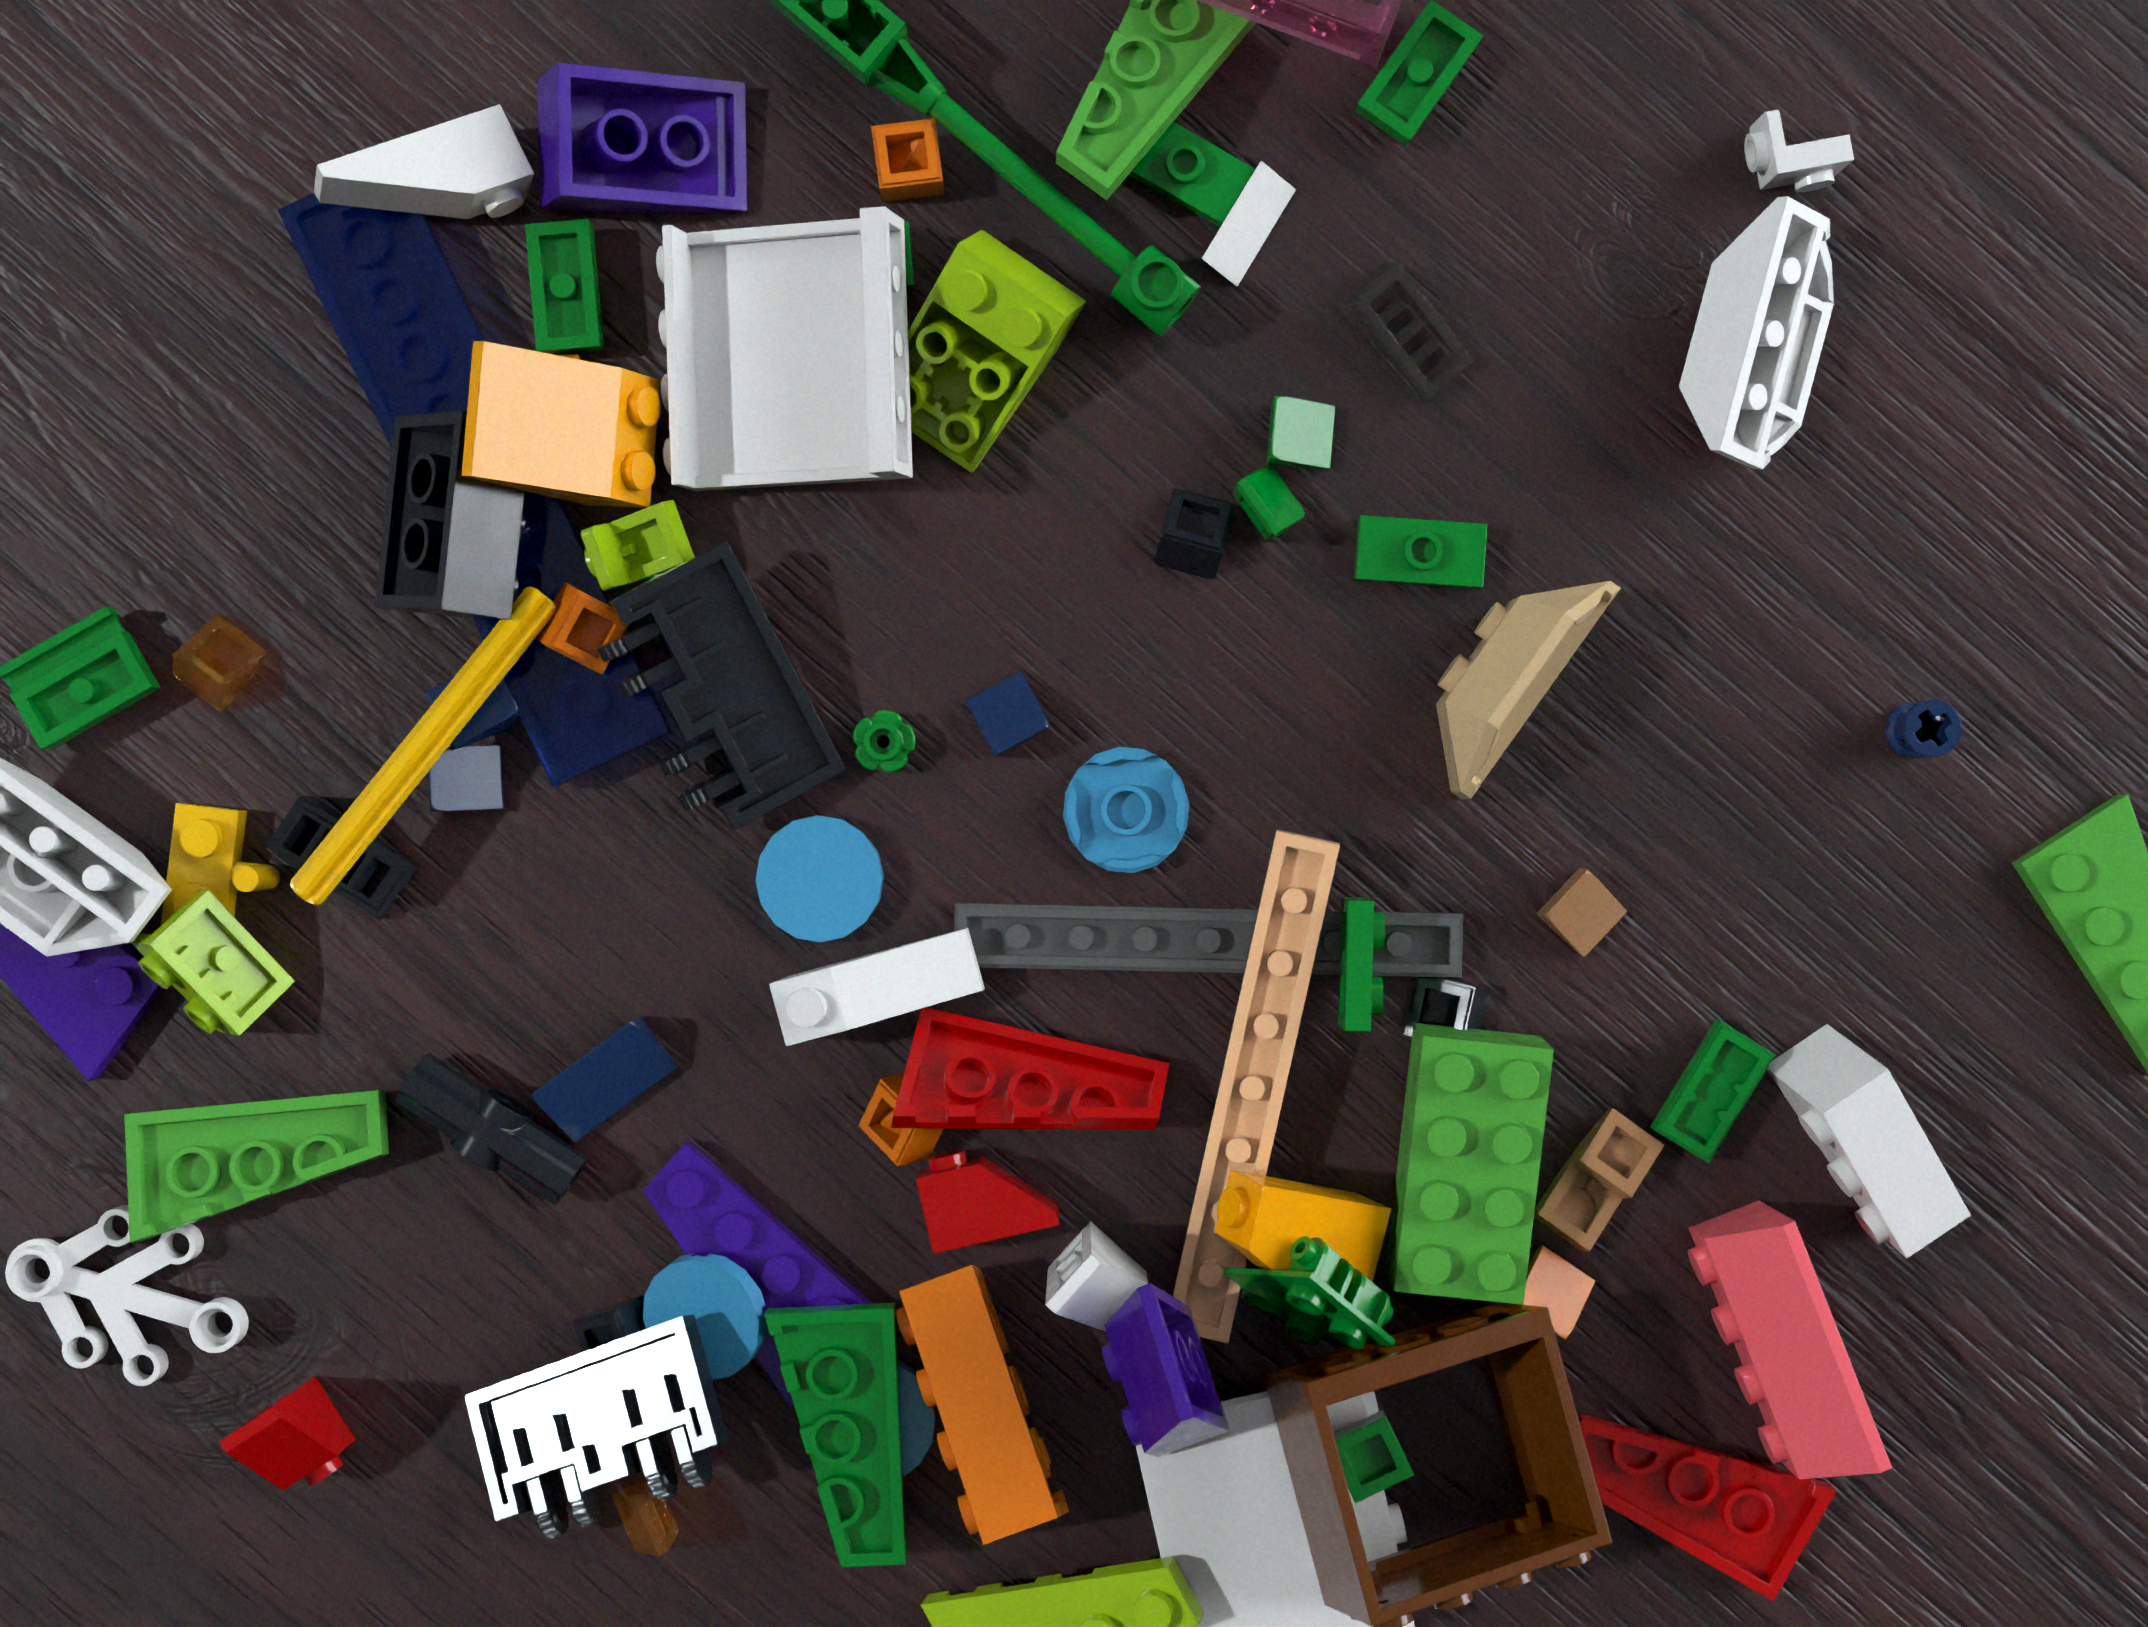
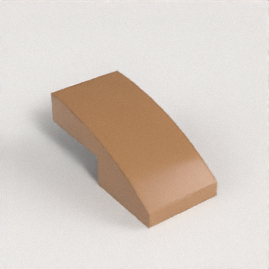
(1596, 1179)

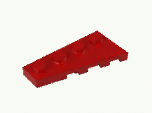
(1012, 1078)
(1708, 1503)

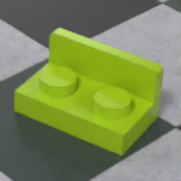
(213, 965)

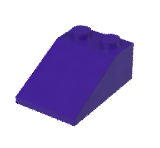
(640, 142)
(1163, 1373)

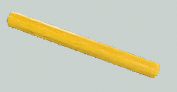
(422, 747)

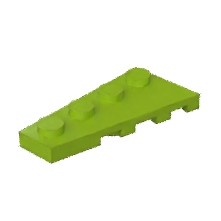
(1112, 1596)

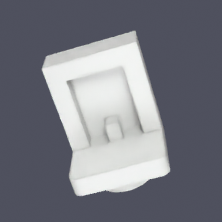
(1804, 164)

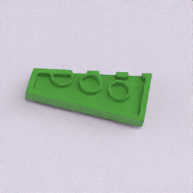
(1143, 84)
(2096, 898)
(229, 1155)

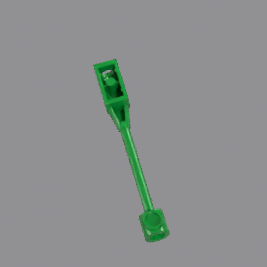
(878, 53)

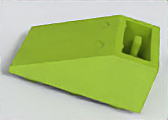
(982, 345)

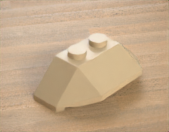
(1510, 674)

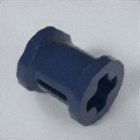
(1939, 736)

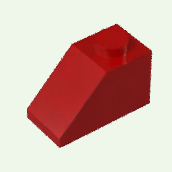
(978, 1202)
(292, 1438)

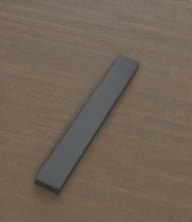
(1187, 939)

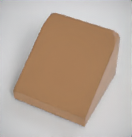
(1582, 911)

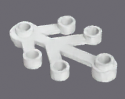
(116, 1295)

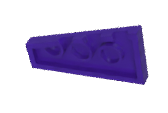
(80, 998)
(719, 1217)

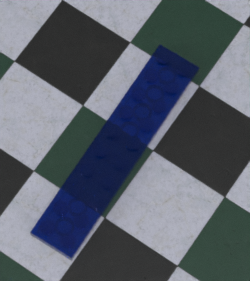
(413, 355)

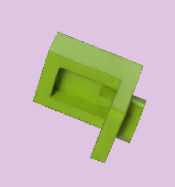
(636, 546)

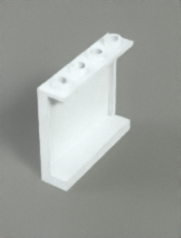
(786, 353)
(1237, 1524)

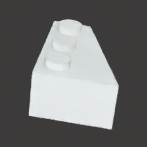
(1870, 1140)

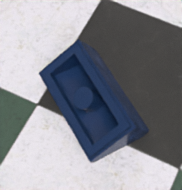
(605, 1079)

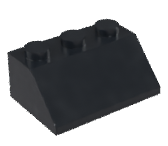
(444, 534)

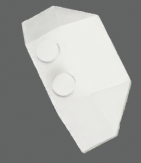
(1761, 333)
(66, 874)

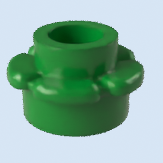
(883, 724)

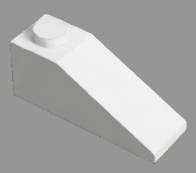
(443, 170)
(876, 986)
(1092, 1279)

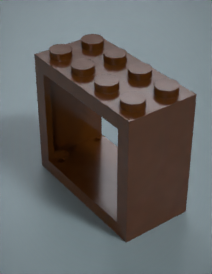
(1544, 1439)

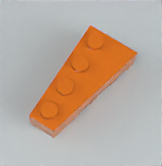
(979, 1405)

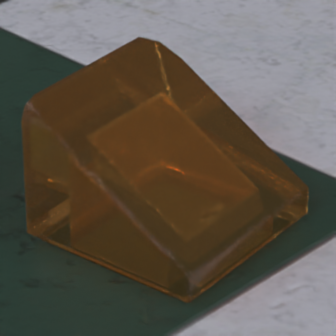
(217, 662)
(646, 1519)

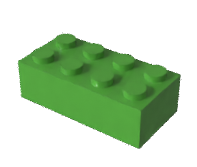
(1468, 1163)

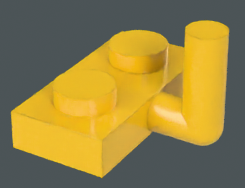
(208, 857)

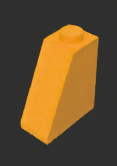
(1268, 1214)

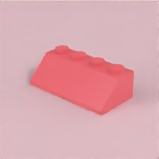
(1786, 1344)

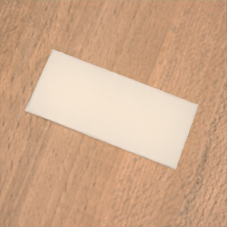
(1248, 223)

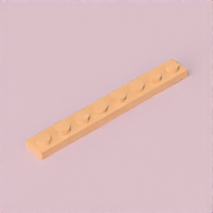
(1256, 1065)

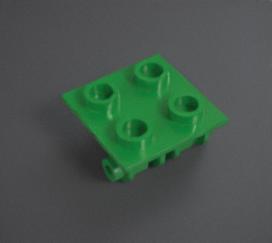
(1319, 1297)

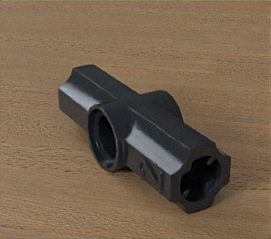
(491, 1128)

